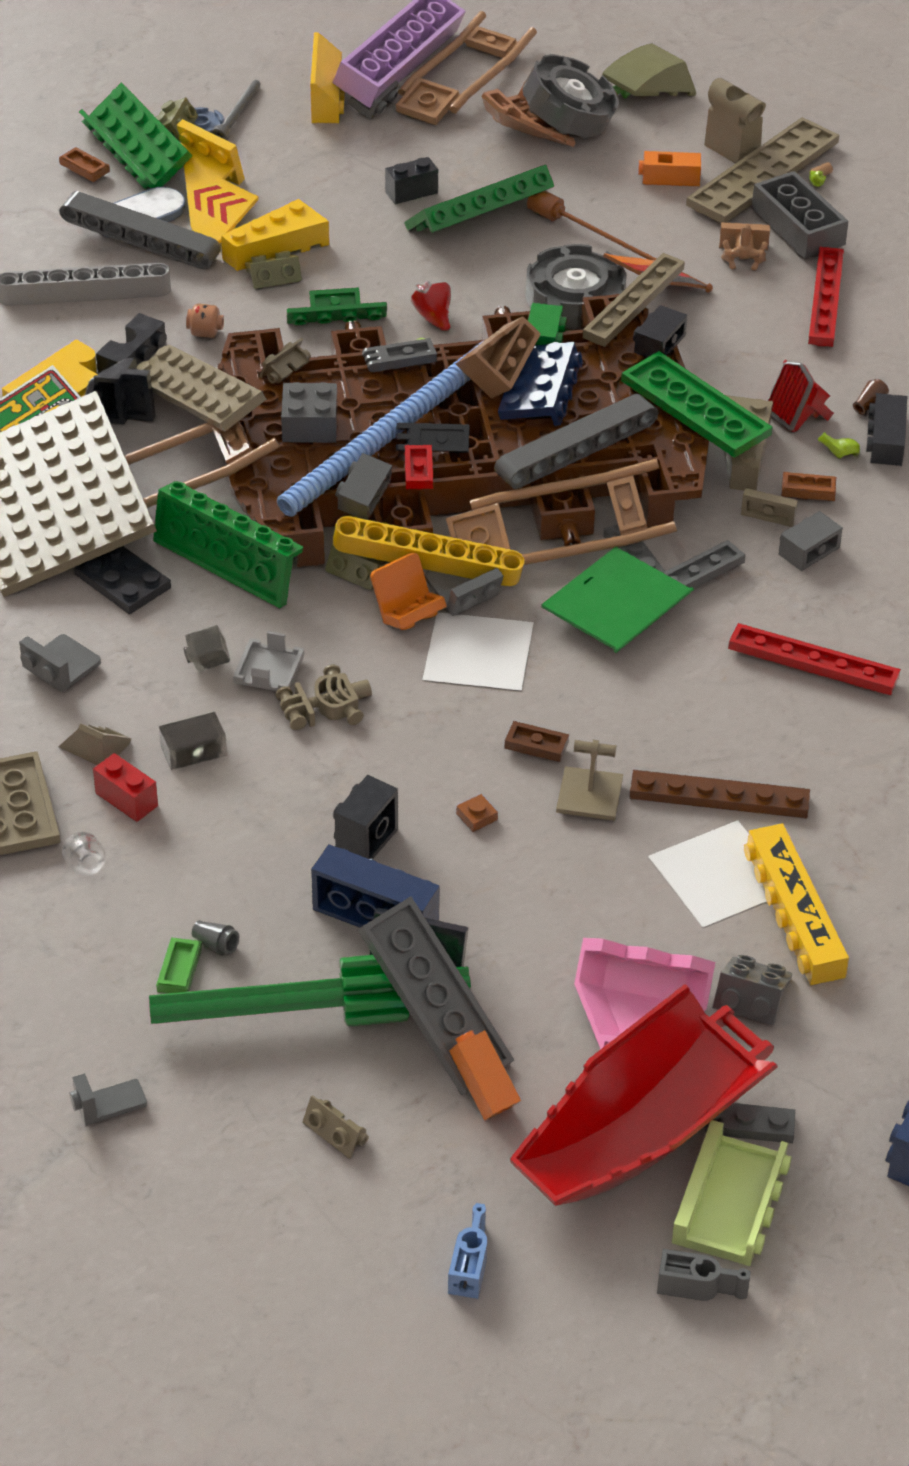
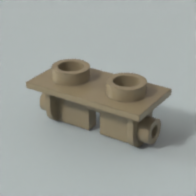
(277, 366)
(332, 1127)

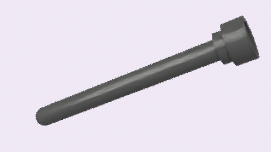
(223, 129)

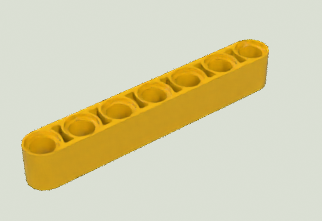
(435, 551)

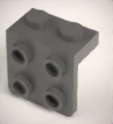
(462, 592)
(58, 662)
(752, 988)

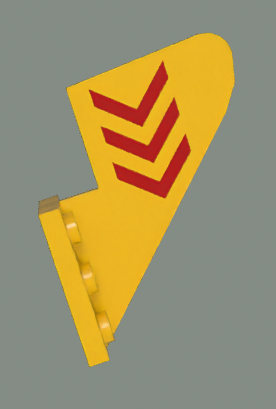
(212, 200)

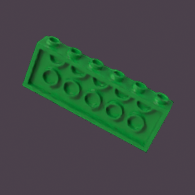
(136, 138)
(482, 200)
(225, 542)

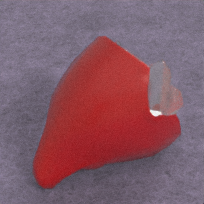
(433, 303)

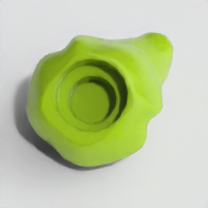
(840, 447)

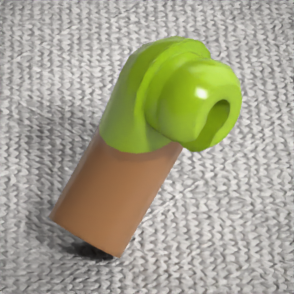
(818, 174)

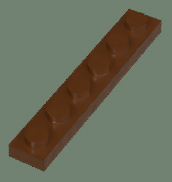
(720, 793)

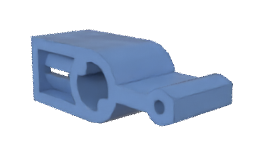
(469, 1257)

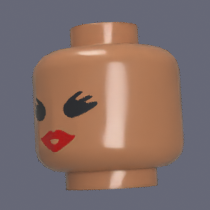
(204, 320)

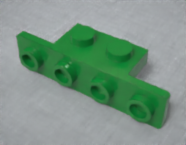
(335, 305)

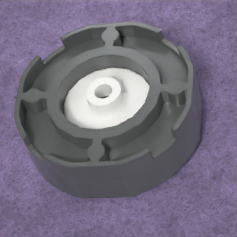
(570, 96)
(568, 274)

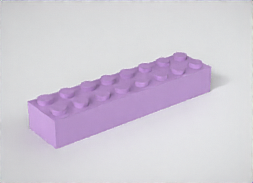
(397, 48)

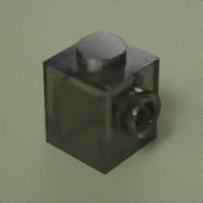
(206, 648)

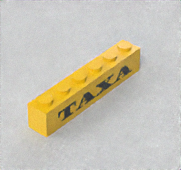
(796, 904)

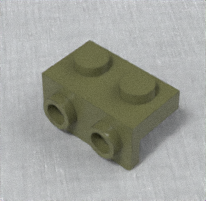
(174, 112)
(274, 270)
(352, 567)

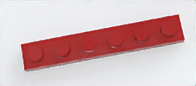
(826, 296)
(814, 659)

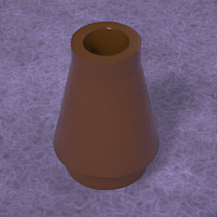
(868, 395)

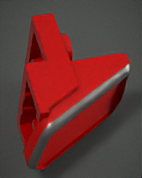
(797, 397)

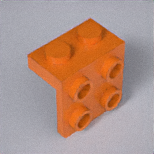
(404, 593)

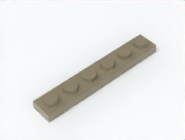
(633, 299)

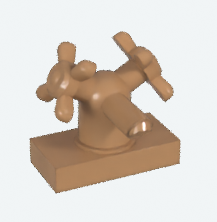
(744, 242)

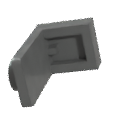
(107, 1101)

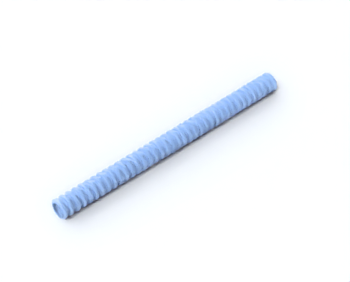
(371, 440)

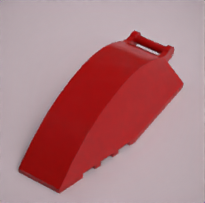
(642, 1099)

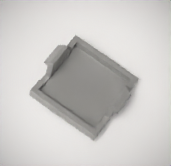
(270, 664)

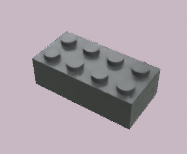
(799, 214)

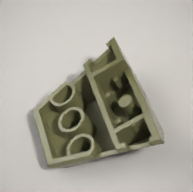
(650, 71)

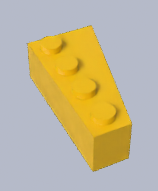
(283, 229)

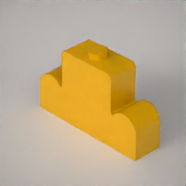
(74, 362)

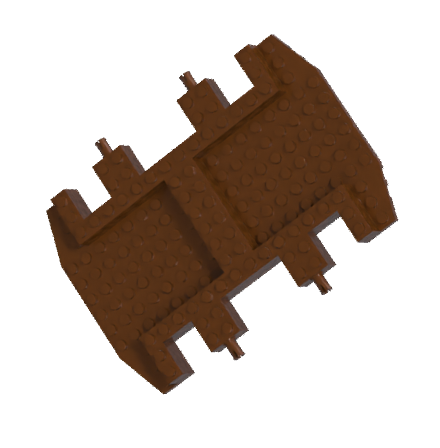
(457, 477)

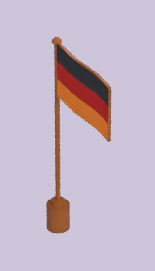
(553, 208)

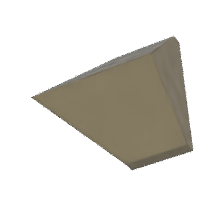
(95, 743)

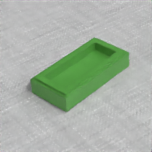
(179, 965)

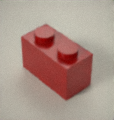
(125, 787)

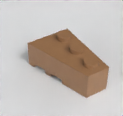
(501, 357)

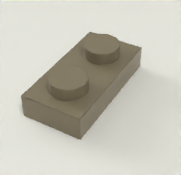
(769, 507)

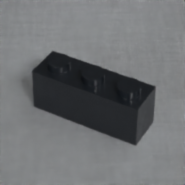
(887, 429)

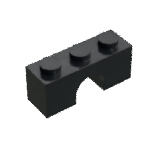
(143, 340)

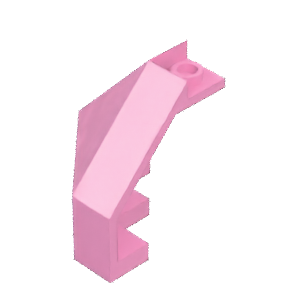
(627, 982)

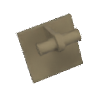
(588, 790)

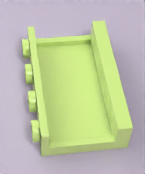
(730, 1197)

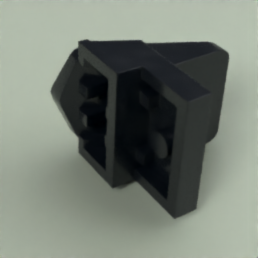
(124, 392)

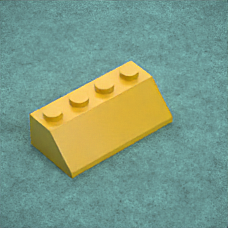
(326, 97)

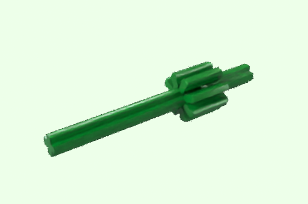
(360, 990)

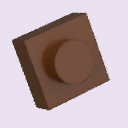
(477, 812)

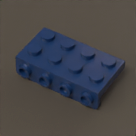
(543, 383)

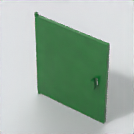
(616, 598)

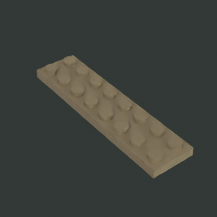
(784, 153)
(200, 387)

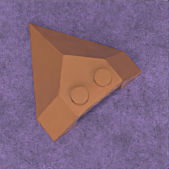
(515, 114)

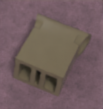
(733, 121)

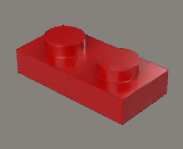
(418, 467)

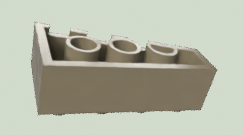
(746, 468)

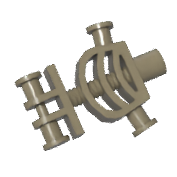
(332, 704)

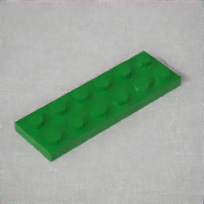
(696, 404)

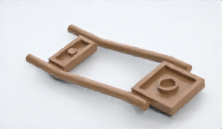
(431, 100)
(232, 444)
(487, 526)

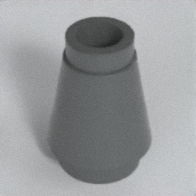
(218, 937)

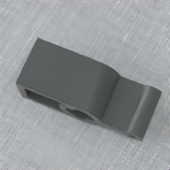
(699, 1277)

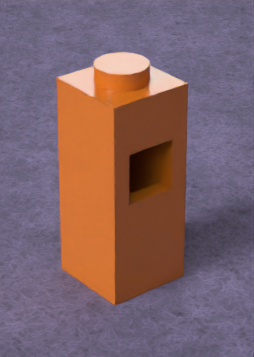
(670, 168)
(484, 1074)

